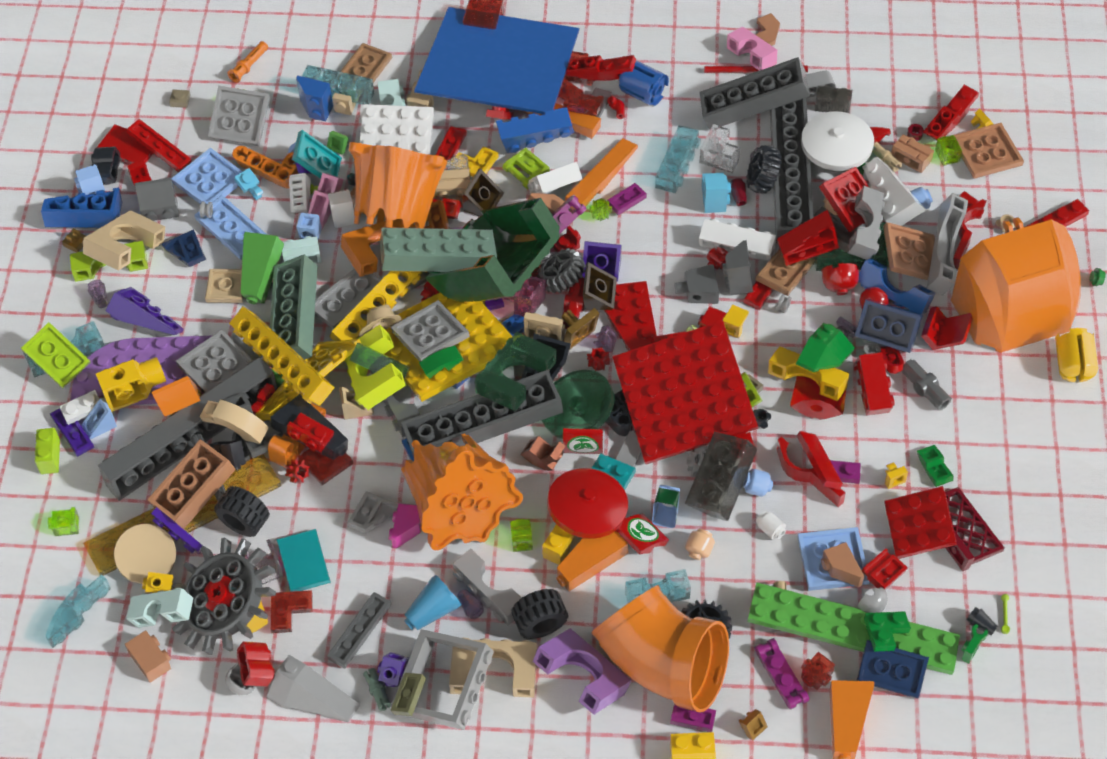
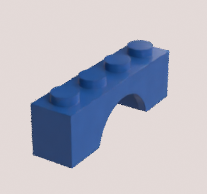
(916, 299)

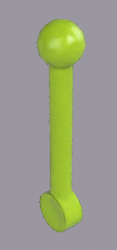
(1005, 628)

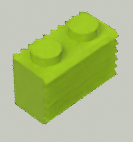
(47, 450)

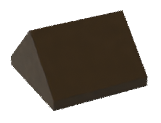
(481, 194)
(598, 289)

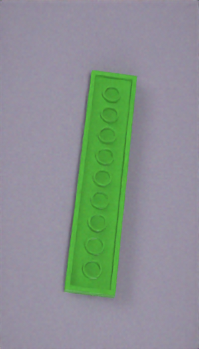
(844, 625)

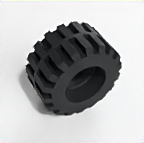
(241, 511)
(539, 613)

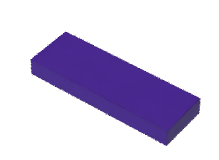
(72, 433)

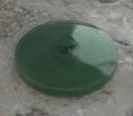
(585, 401)

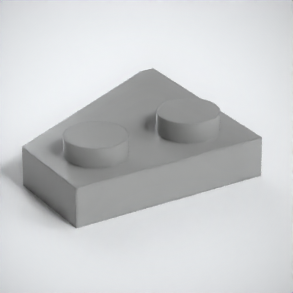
(371, 512)

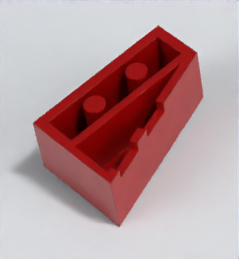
(809, 239)
(874, 383)

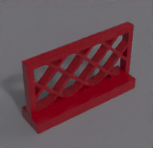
(961, 552)

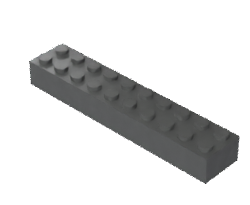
(793, 186)
(172, 438)

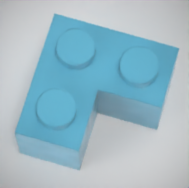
(715, 192)

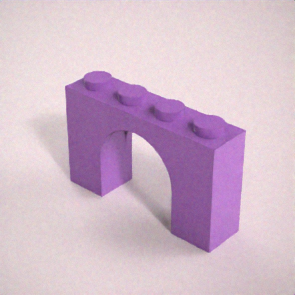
(572, 649)

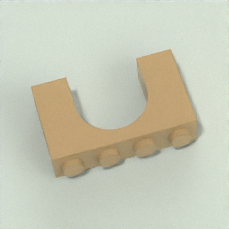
(103, 245)
(517, 654)

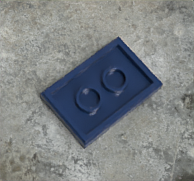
(893, 670)

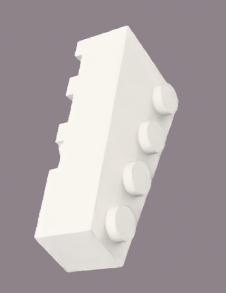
(899, 201)

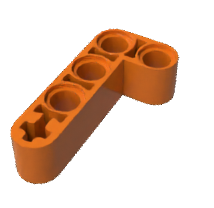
(266, 164)
(284, 448)

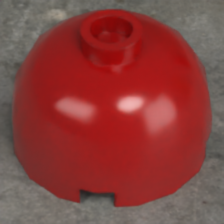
(840, 278)

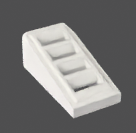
(297, 182)

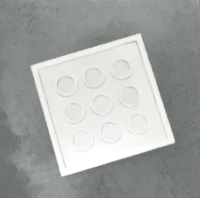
(398, 127)

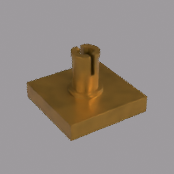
(579, 328)

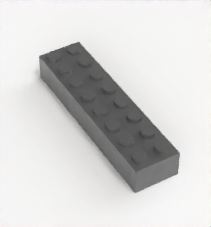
(483, 417)

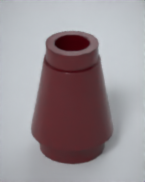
(738, 191)

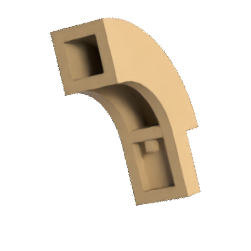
(236, 419)

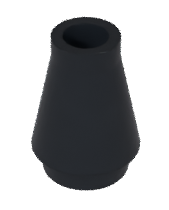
(983, 621)

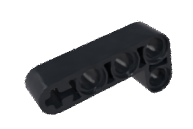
(620, 415)

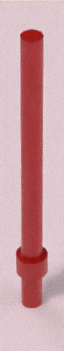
(735, 69)

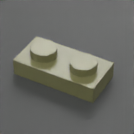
(408, 694)

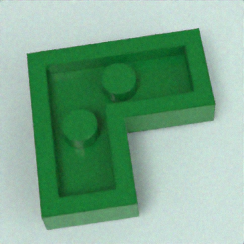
(882, 627)

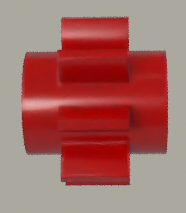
(717, 257)
(598, 359)
(297, 471)

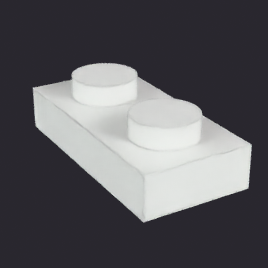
(79, 407)

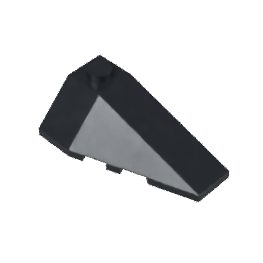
(562, 350)

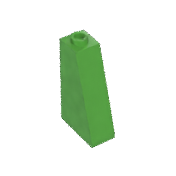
(260, 256)

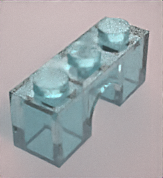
(674, 586)

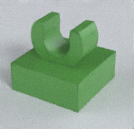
(337, 142)

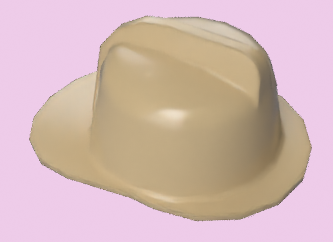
(380, 315)

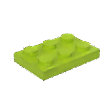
(55, 355)

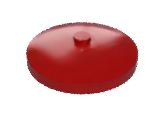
(587, 503)

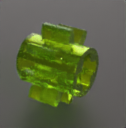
(600, 209)

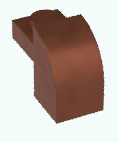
(542, 454)

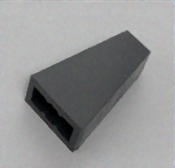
(338, 443)

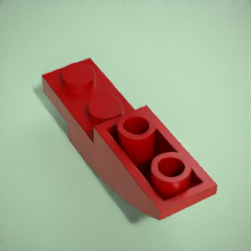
(598, 69)
(952, 114)

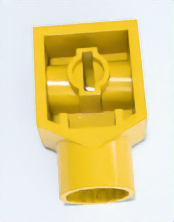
(129, 382)

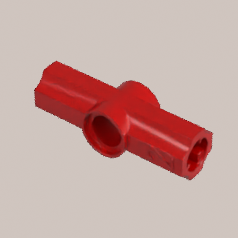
(574, 300)

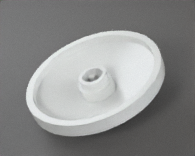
(837, 141)

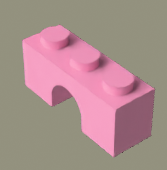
(761, 53)

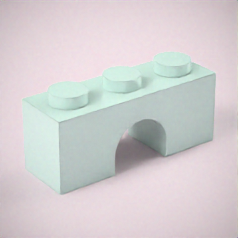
(391, 93)
(171, 604)

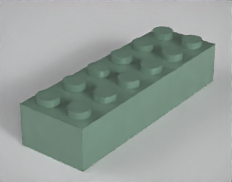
(434, 248)
(295, 303)

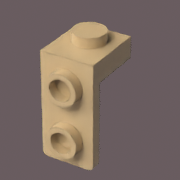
(343, 104)

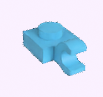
(248, 182)

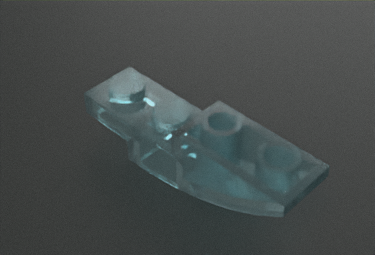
(69, 614)

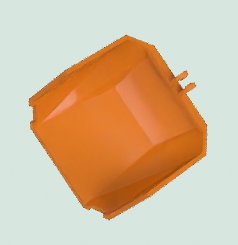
(1019, 285)

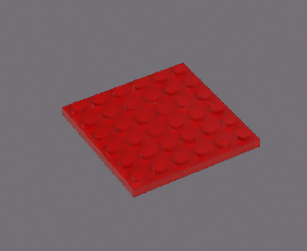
(684, 392)

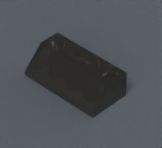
(721, 475)

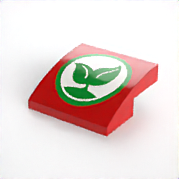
(583, 441)
(641, 534)

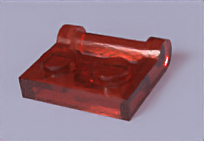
(583, 103)

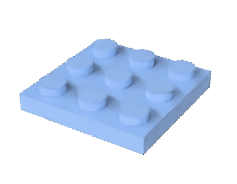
(207, 177)
(812, 547)

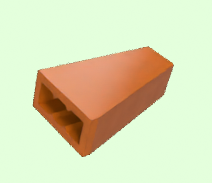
(590, 558)
(848, 713)

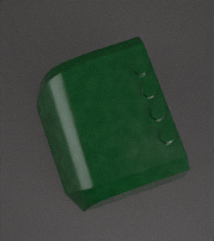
(521, 238)

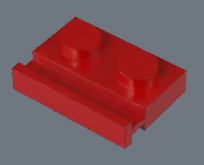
(884, 569)

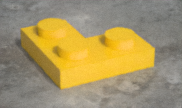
(483, 160)

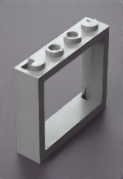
(475, 678)

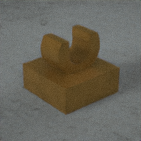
(74, 240)
(753, 724)

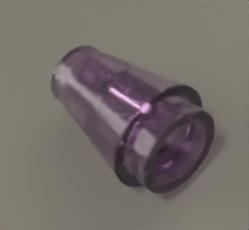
(98, 293)
(471, 605)

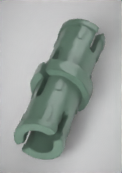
(377, 689)

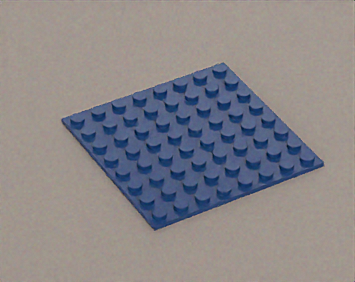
(504, 67)

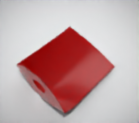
(809, 402)

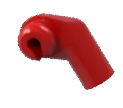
(618, 106)

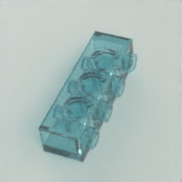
(357, 87)
(677, 159)

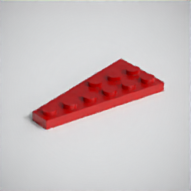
(632, 315)

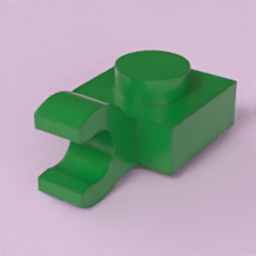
(971, 647)

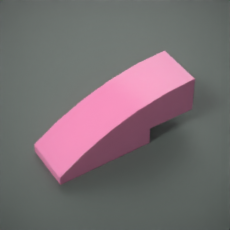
(320, 201)

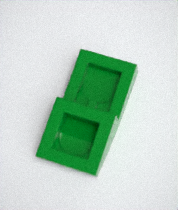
(441, 359)
(934, 465)

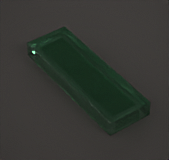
(375, 360)

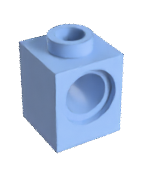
(309, 225)

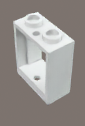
(555, 179)

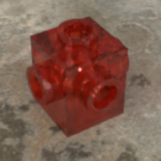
(817, 671)

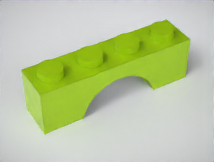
(85, 267)

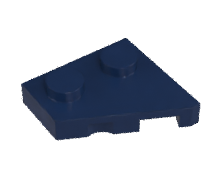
(186, 248)

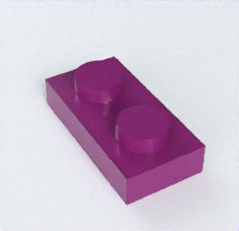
(627, 198)
(847, 471)
(691, 719)

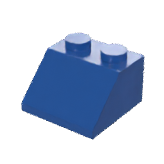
(315, 97)

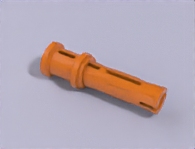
(243, 66)

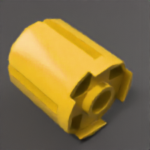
(1076, 355)

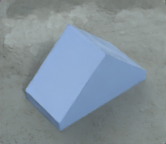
(99, 420)

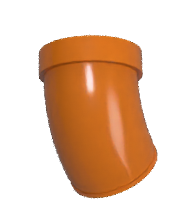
(667, 650)

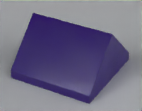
(604, 256)

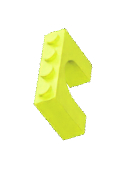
(380, 385)

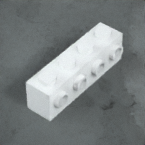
(728, 236)

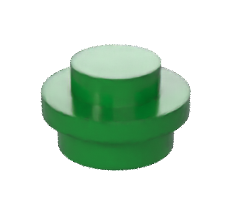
(1097, 277)

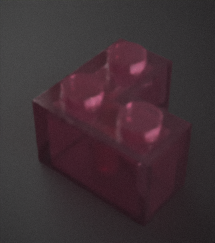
(529, 296)

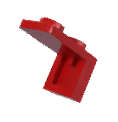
(138, 172)

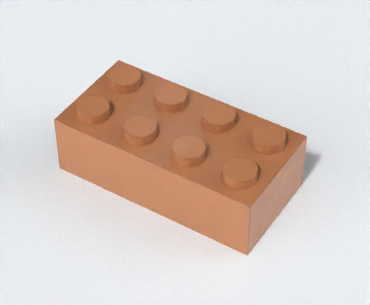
(192, 483)

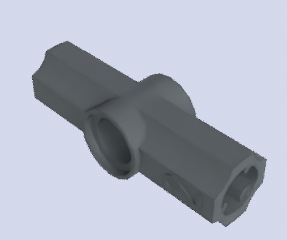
(926, 384)

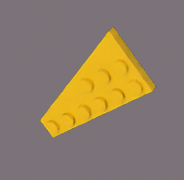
(324, 359)

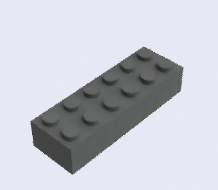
(754, 93)

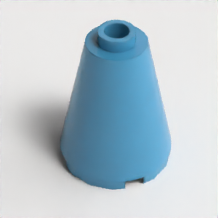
(431, 604)

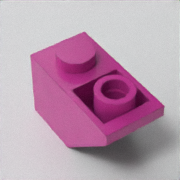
(406, 524)

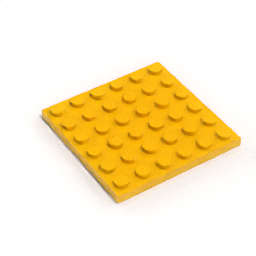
(485, 339)

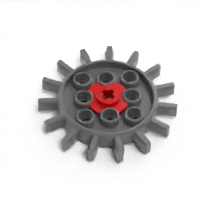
(224, 595)

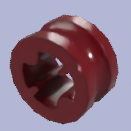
(915, 128)

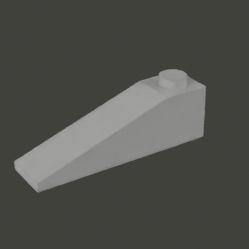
(306, 690)

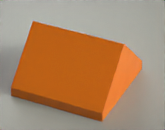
(176, 395)

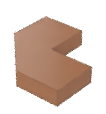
(770, 28)

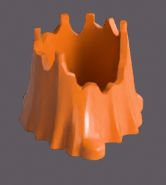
(394, 184)
(459, 491)

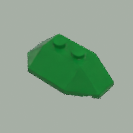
(825, 349)

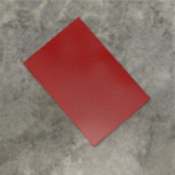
(129, 148)

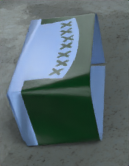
(666, 515)

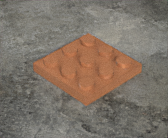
(988, 150)
(909, 250)

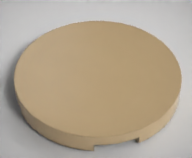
(144, 550)

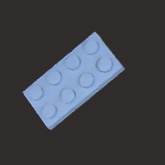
(228, 225)

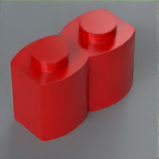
(255, 664)

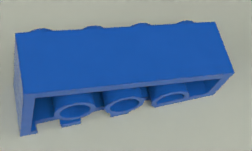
(534, 129)
(82, 210)

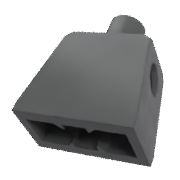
(700, 285)

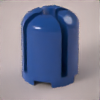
(644, 83)

